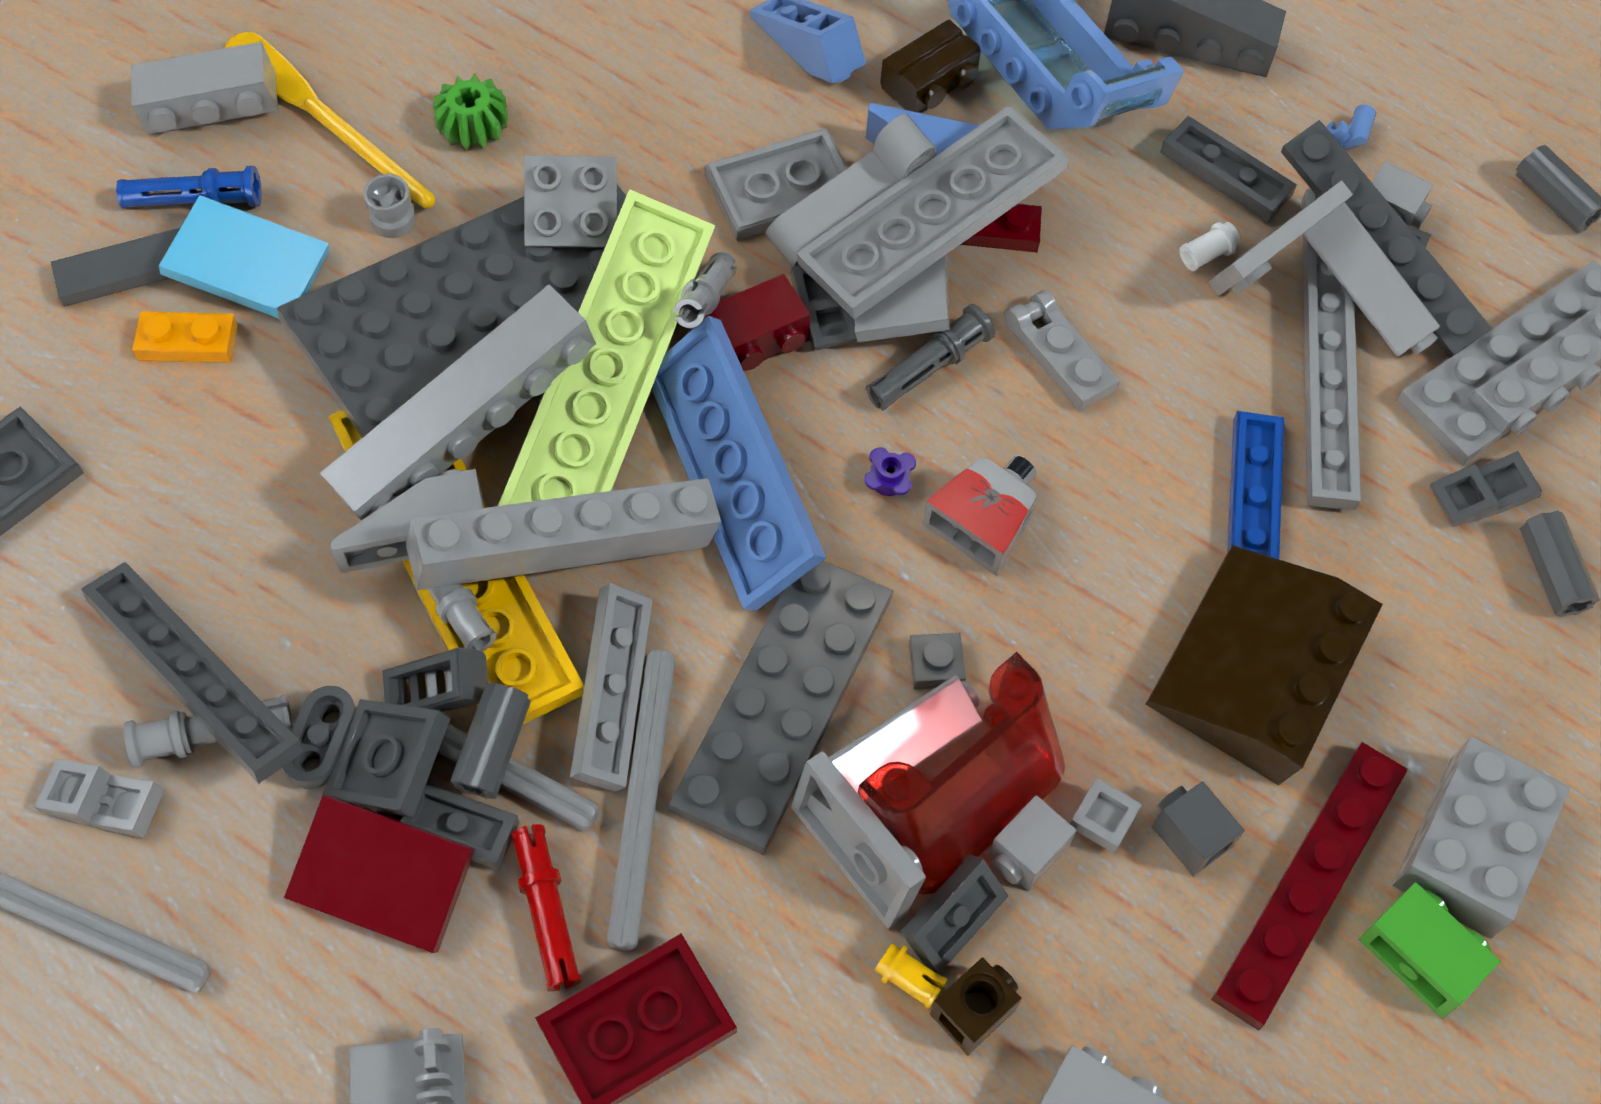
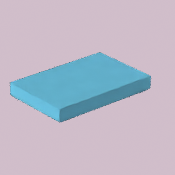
(243, 257)

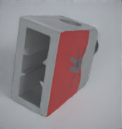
(984, 510)

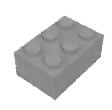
(1483, 836)

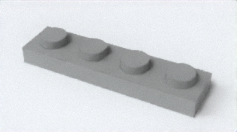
(611, 688)

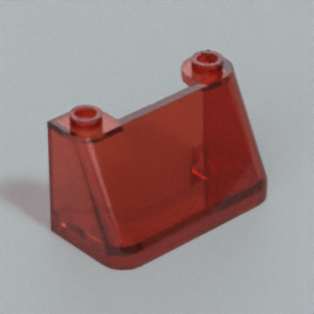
(979, 790)

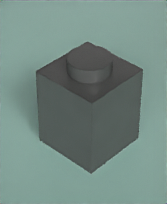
(1196, 826)

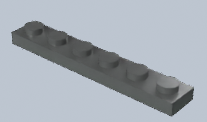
(1325, 163)
(193, 672)

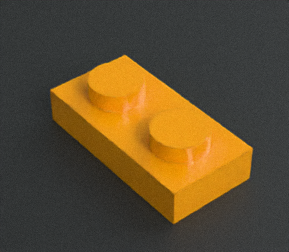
(185, 337)

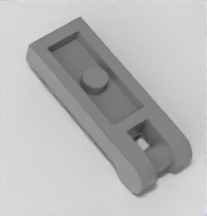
(1061, 351)

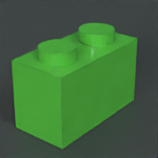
(1430, 950)

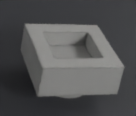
(1105, 815)

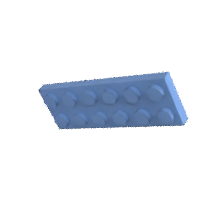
(725, 438)

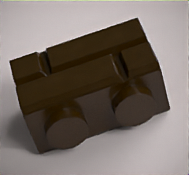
(931, 67)

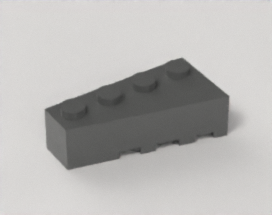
(1216, 32)

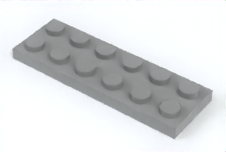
(931, 211)

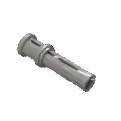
(181, 733)

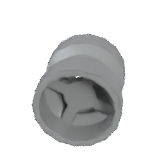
(389, 205)

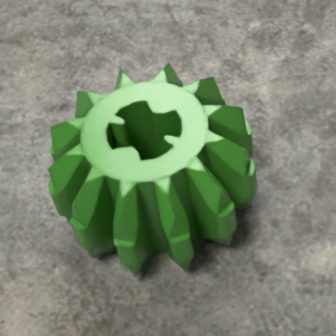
(470, 112)

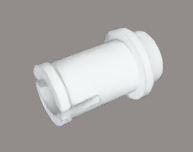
(1218, 241)

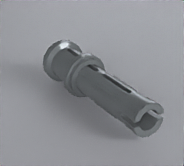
(942, 349)

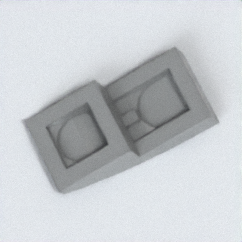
(99, 799)

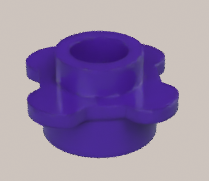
(887, 483)

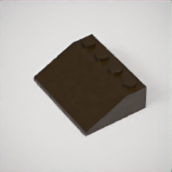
(1264, 660)

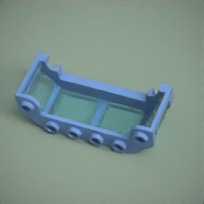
(1063, 61)

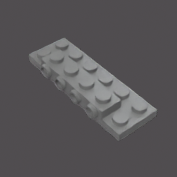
(1513, 370)

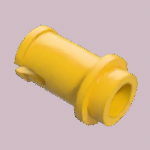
(910, 975)

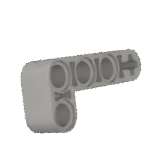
(896, 154)

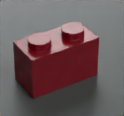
(764, 321)

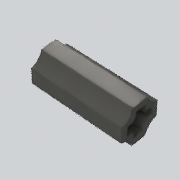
(1560, 188)
(1559, 564)
(490, 740)

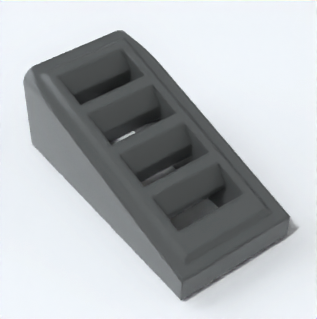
(464, 680)

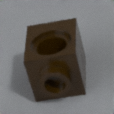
(963, 1024)

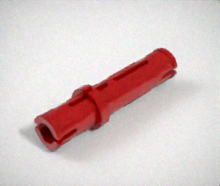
(540, 885)

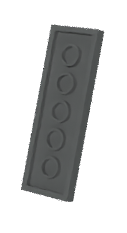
(780, 705)

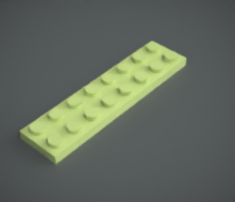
(629, 308)

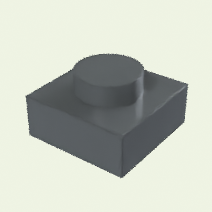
(936, 659)

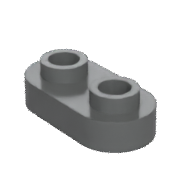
(320, 738)

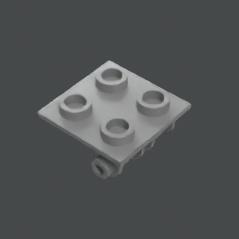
(569, 200)
(409, 1070)

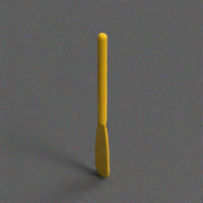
(297, 91)

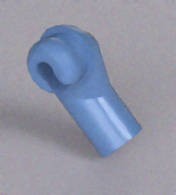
(1359, 129)

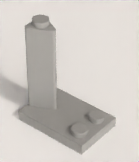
(1354, 262)
(846, 826)

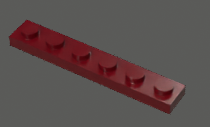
(1309, 886)

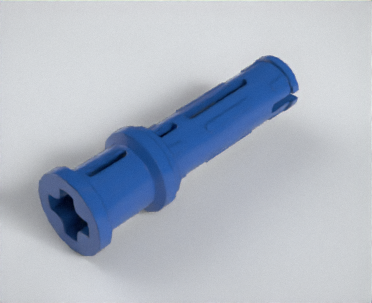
(213, 184)

